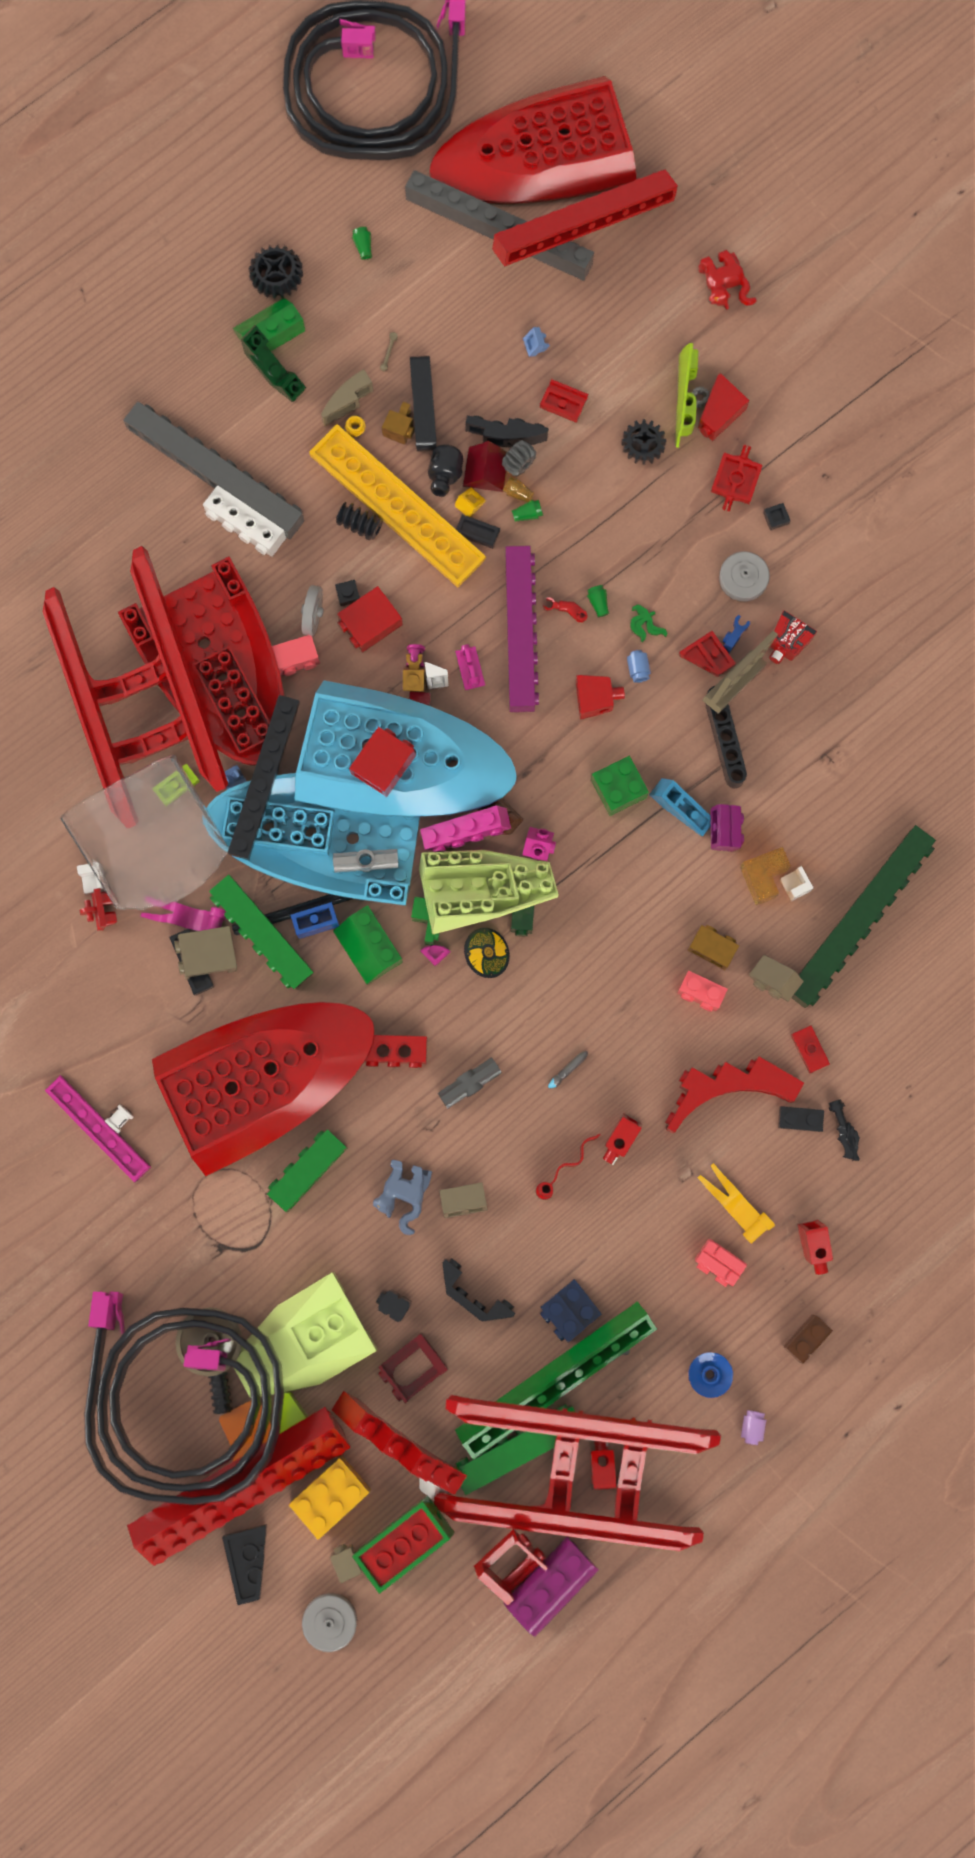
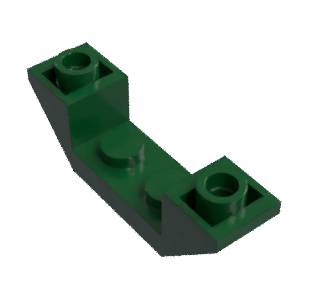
(268, 365)

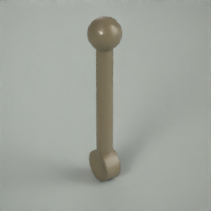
(393, 337)

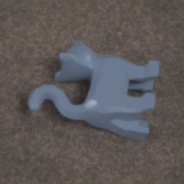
(405, 1190)

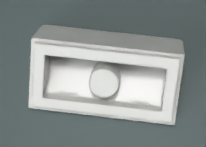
(436, 676)

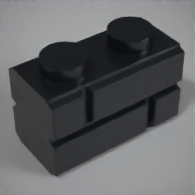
(393, 1304)

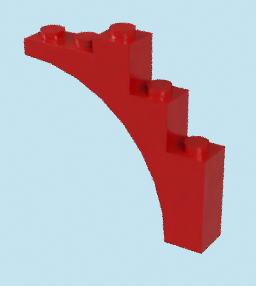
(761, 1077)
(397, 1445)

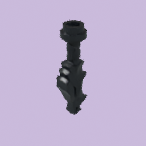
(847, 1134)

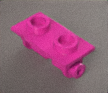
(470, 667)

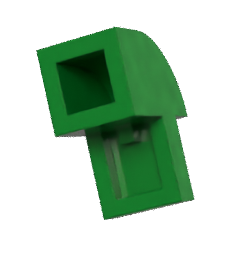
(420, 914)

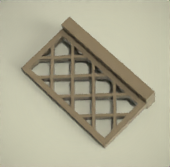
(739, 676)

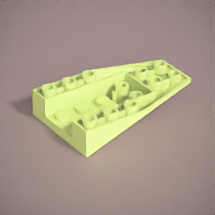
(481, 886)
(313, 1337)

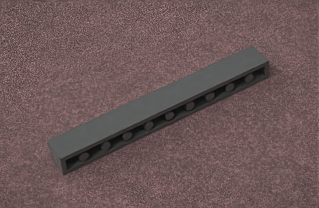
(489, 221)
(211, 467)

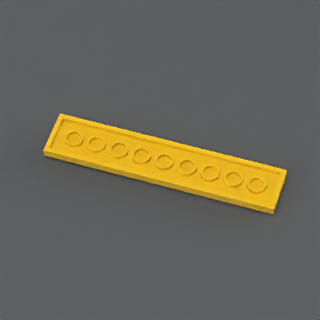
(397, 505)

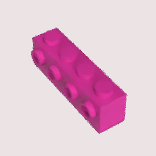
(466, 828)

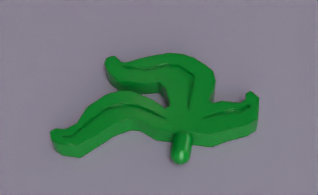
(638, 621)

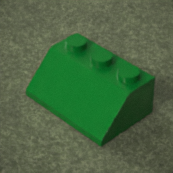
(277, 323)
(367, 945)

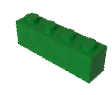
(307, 1170)

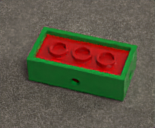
(403, 1544)

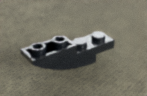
(508, 434)

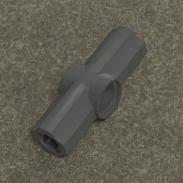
(469, 1083)

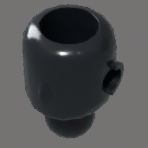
(445, 468)

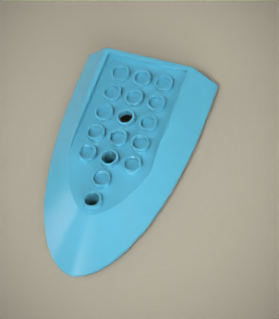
(348, 716)
(308, 861)

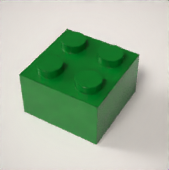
(619, 785)

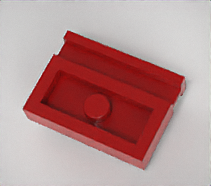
(564, 400)

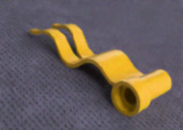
(739, 1207)

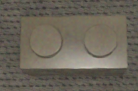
(775, 978)

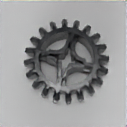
(276, 280)

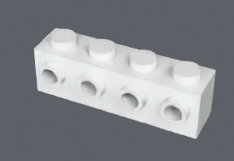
(244, 521)

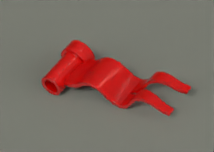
(545, 1196)

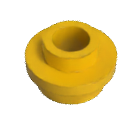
(355, 420)

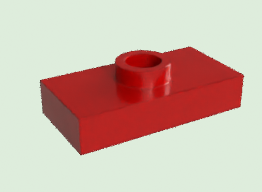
(810, 1049)

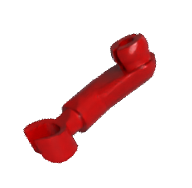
(571, 608)

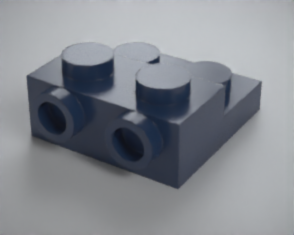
(569, 1311)

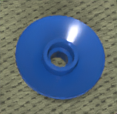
(718, 1383)

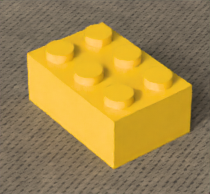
(329, 1497)

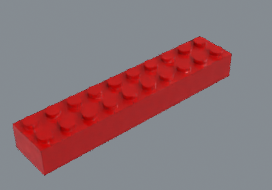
(296, 1454)

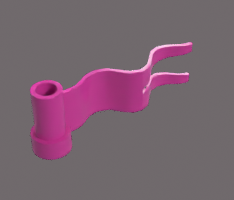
(189, 917)

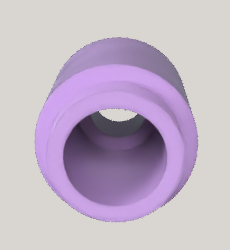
(753, 1427)

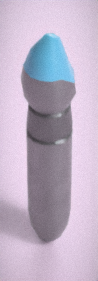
(570, 1067)

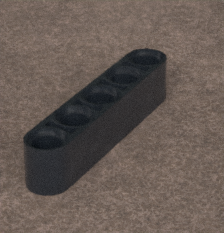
(423, 403)
(725, 747)

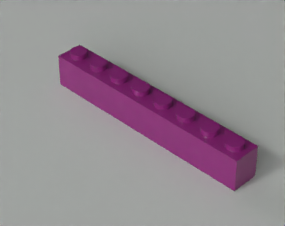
(520, 629)

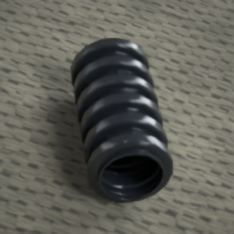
(220, 1393)

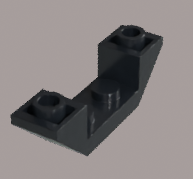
(498, 1311)

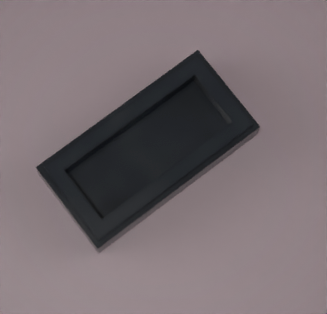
(478, 531)

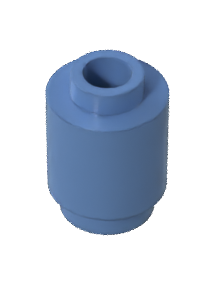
(638, 666)

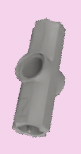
(351, 860)

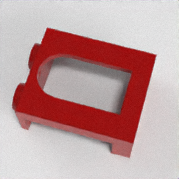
(503, 1587)

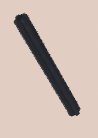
(285, 913)

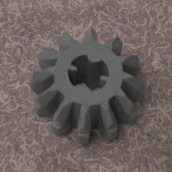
(519, 458)

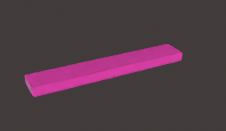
(97, 1129)

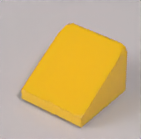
(469, 502)

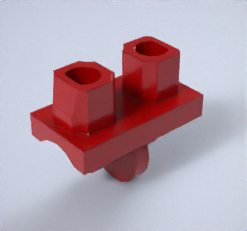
(102, 918)

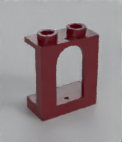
(407, 1392)

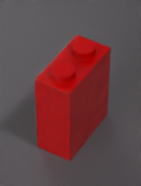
(369, 619)
(383, 761)

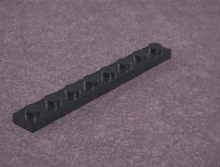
(263, 777)

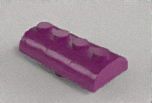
(549, 1591)

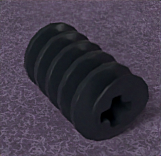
(358, 522)

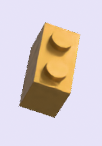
(713, 947)

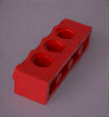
(417, 1044)

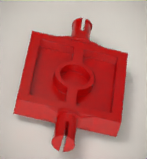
(736, 478)

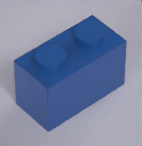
(315, 920)

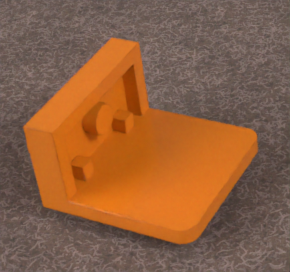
(233, 1425)

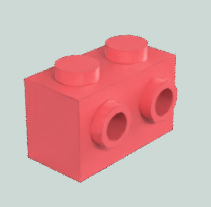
(702, 991)

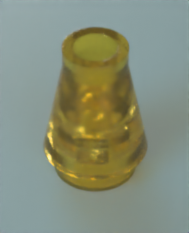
(517, 490)

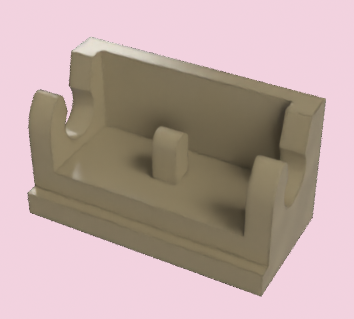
(463, 1200)

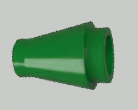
(362, 241)
(528, 511)
(598, 599)

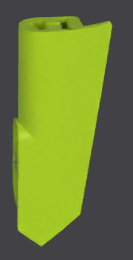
(686, 371)

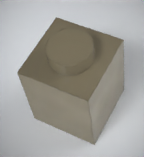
(344, 1563)

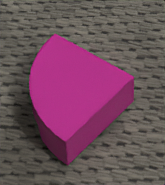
(435, 953)

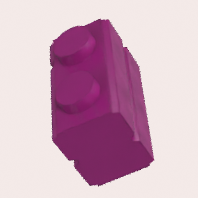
(726, 827)

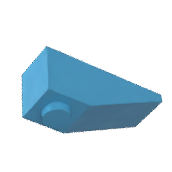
(681, 805)

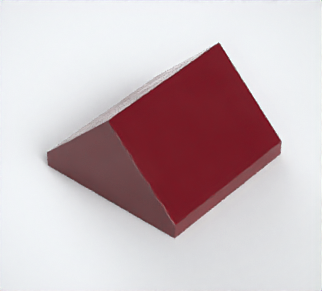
(485, 467)

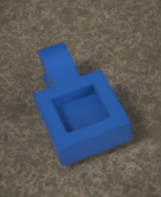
(732, 638)

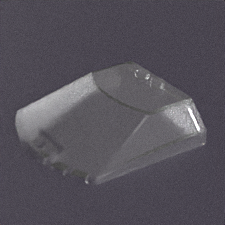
(147, 836)

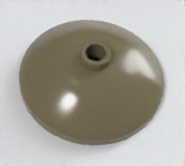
(202, 1336)

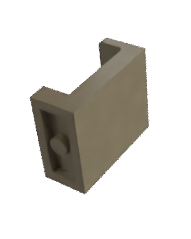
(206, 952)

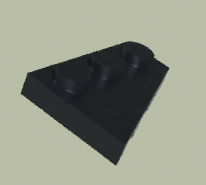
(246, 1561)

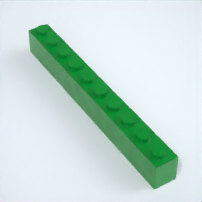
(565, 1373)

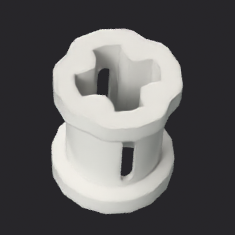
(119, 1118)

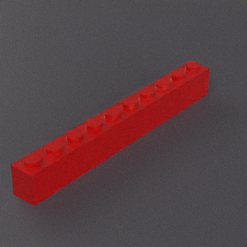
(584, 217)

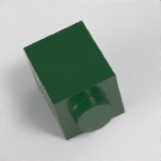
(523, 922)

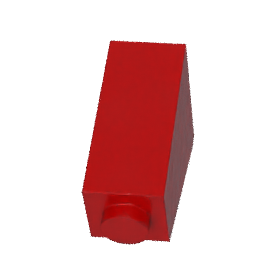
(722, 408)

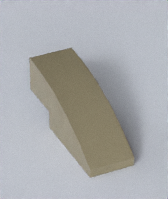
(347, 397)

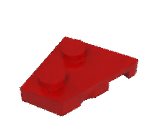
(709, 655)

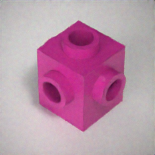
(539, 844)

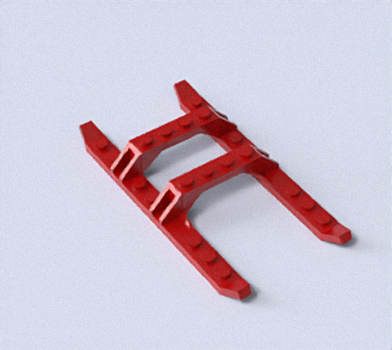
(169, 665)
(555, 1514)

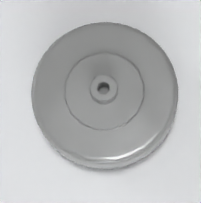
(744, 576)
(312, 610)
(329, 1622)

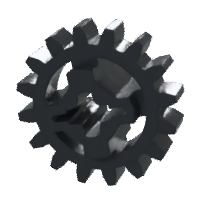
(653, 440)

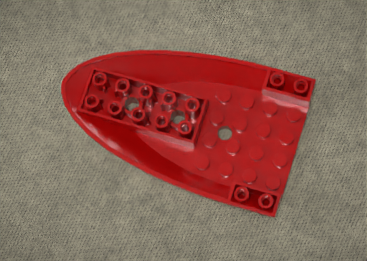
(550, 165)
(225, 614)
(231, 1126)

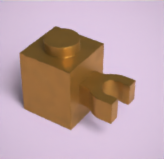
(399, 425)
(413, 675)

